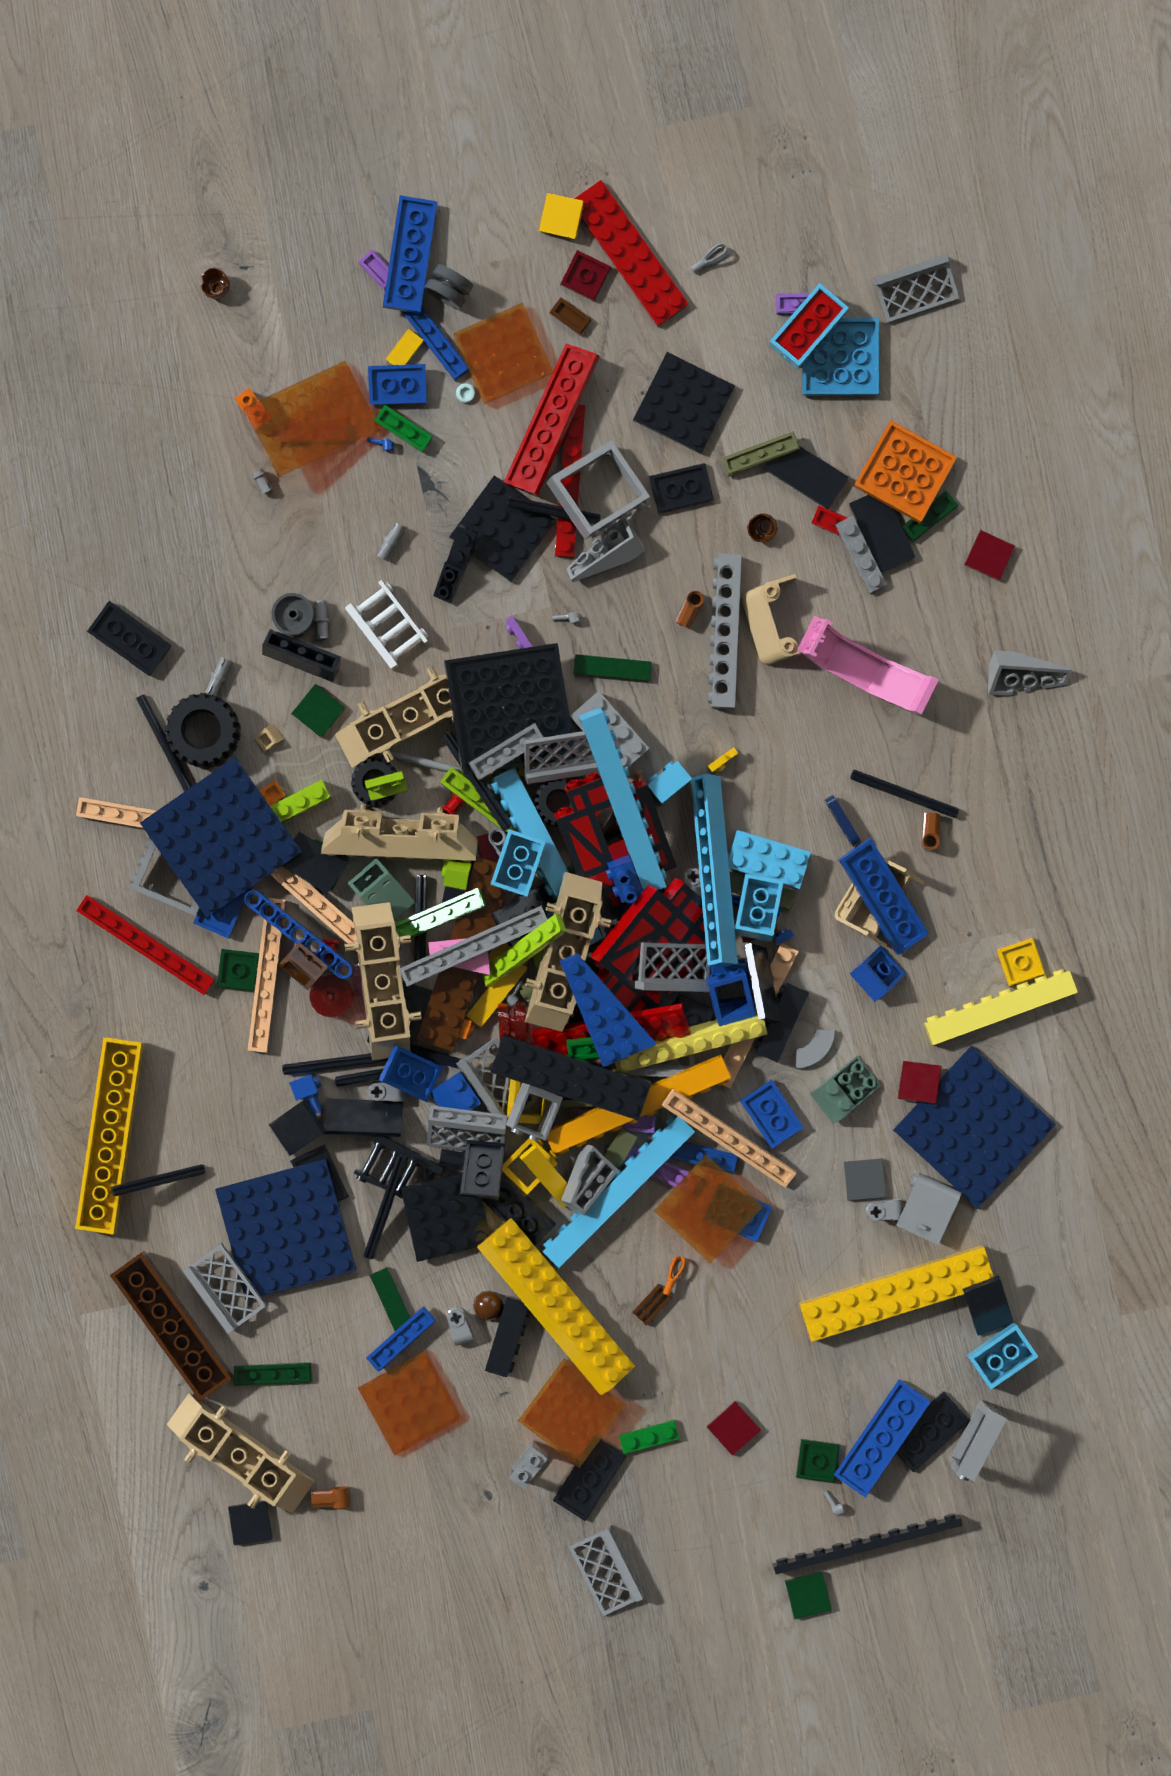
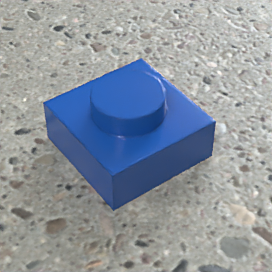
(782, 936)

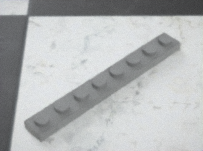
(473, 946)

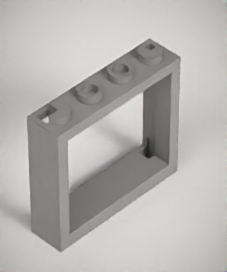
(572, 509)
(137, 878)
(976, 1441)

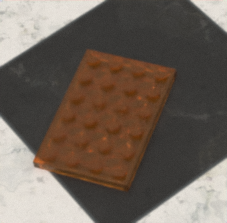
(311, 419)

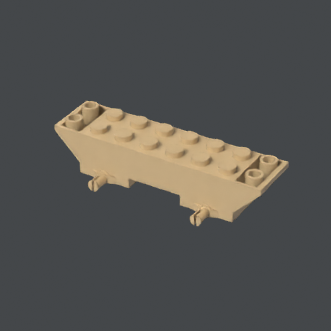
(397, 722)
(430, 838)
(580, 908)
(381, 979)
(238, 1453)

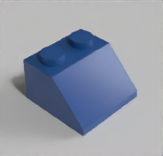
(878, 973)
(456, 1094)

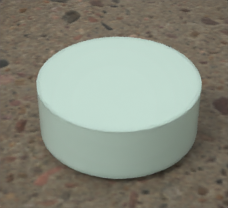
(465, 393)

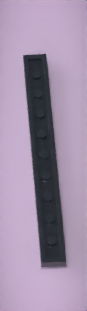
(874, 1541)

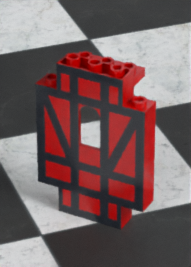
(586, 840)
(652, 918)

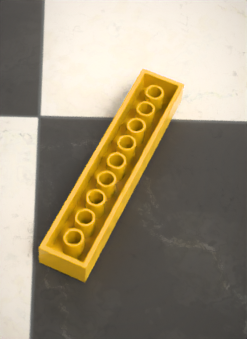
(109, 1134)
(894, 1293)
(556, 1306)

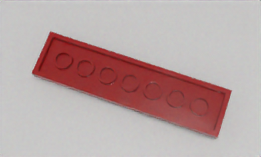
(630, 254)
(551, 419)
(658, 1023)

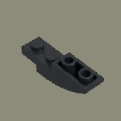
(456, 564)

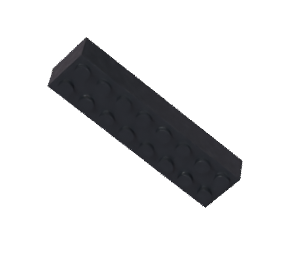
(570, 1076)

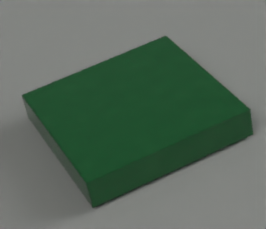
(318, 710)
(238, 969)
(817, 1460)
(808, 1595)

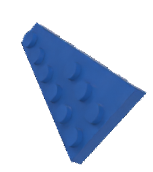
(608, 1022)

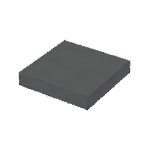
(864, 1179)

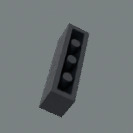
(301, 655)
(777, 1035)
(507, 1336)

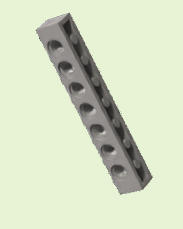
(733, 563)

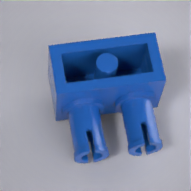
(625, 879)
(307, 1089)

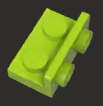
(386, 785)

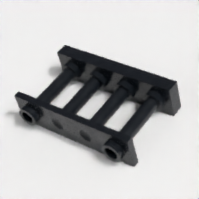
(414, 1161)

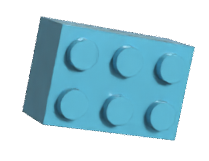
(669, 783)
(518, 863)
(758, 907)
(1002, 1355)

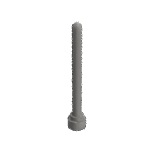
(424, 762)

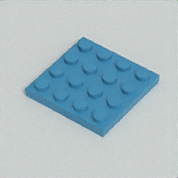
(845, 361)

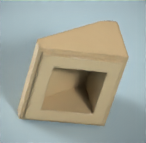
(268, 738)

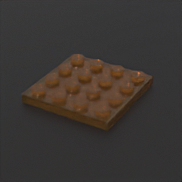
(503, 353)
(708, 1208)
(410, 1402)
(571, 1413)

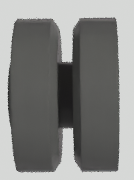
(448, 286)
(293, 626)

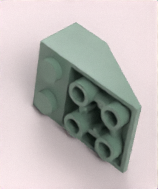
(378, 886)
(845, 1089)

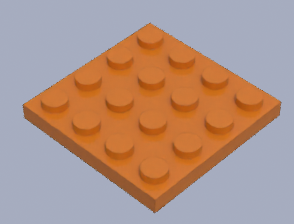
(905, 471)

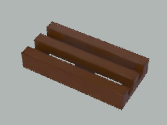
(646, 1299)

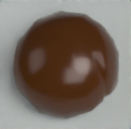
(215, 283)
(762, 527)
(488, 1305)

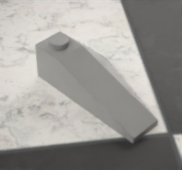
(613, 549)
(1018, 672)

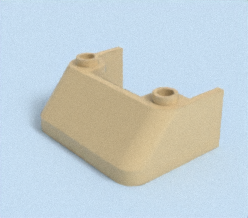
(762, 625)
(855, 913)

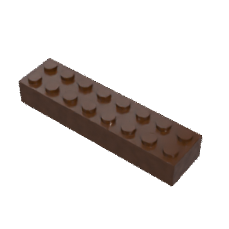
(172, 1325)

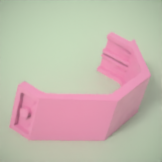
(865, 668)

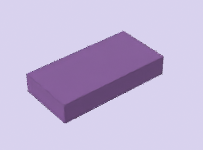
(375, 268)

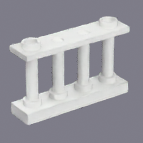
(379, 642)

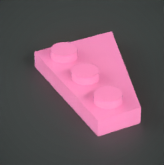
(477, 964)

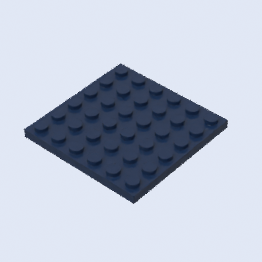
(220, 837)
(975, 1128)
(286, 1228)

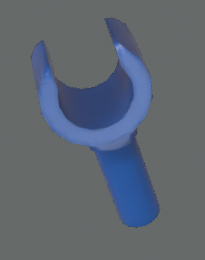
(387, 444)

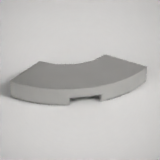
(815, 1049)

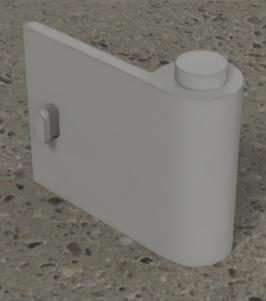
(929, 1207)

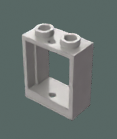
(547, 1118)
(528, 1464)

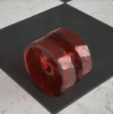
(320, 996)
(513, 1023)

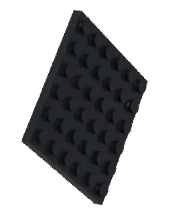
(503, 695)

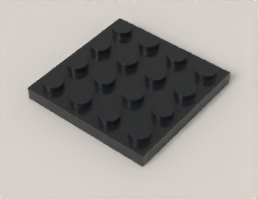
(684, 403)
(504, 533)
(442, 1219)

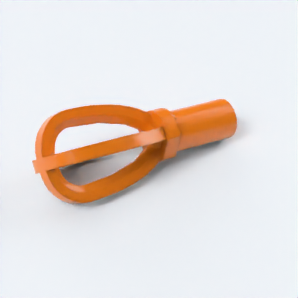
(670, 1280)

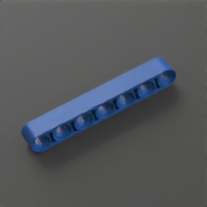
(293, 927)

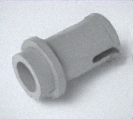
(262, 481)

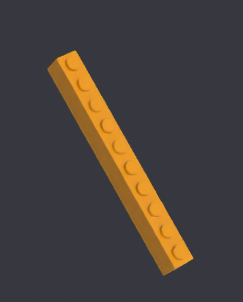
(597, 1121)

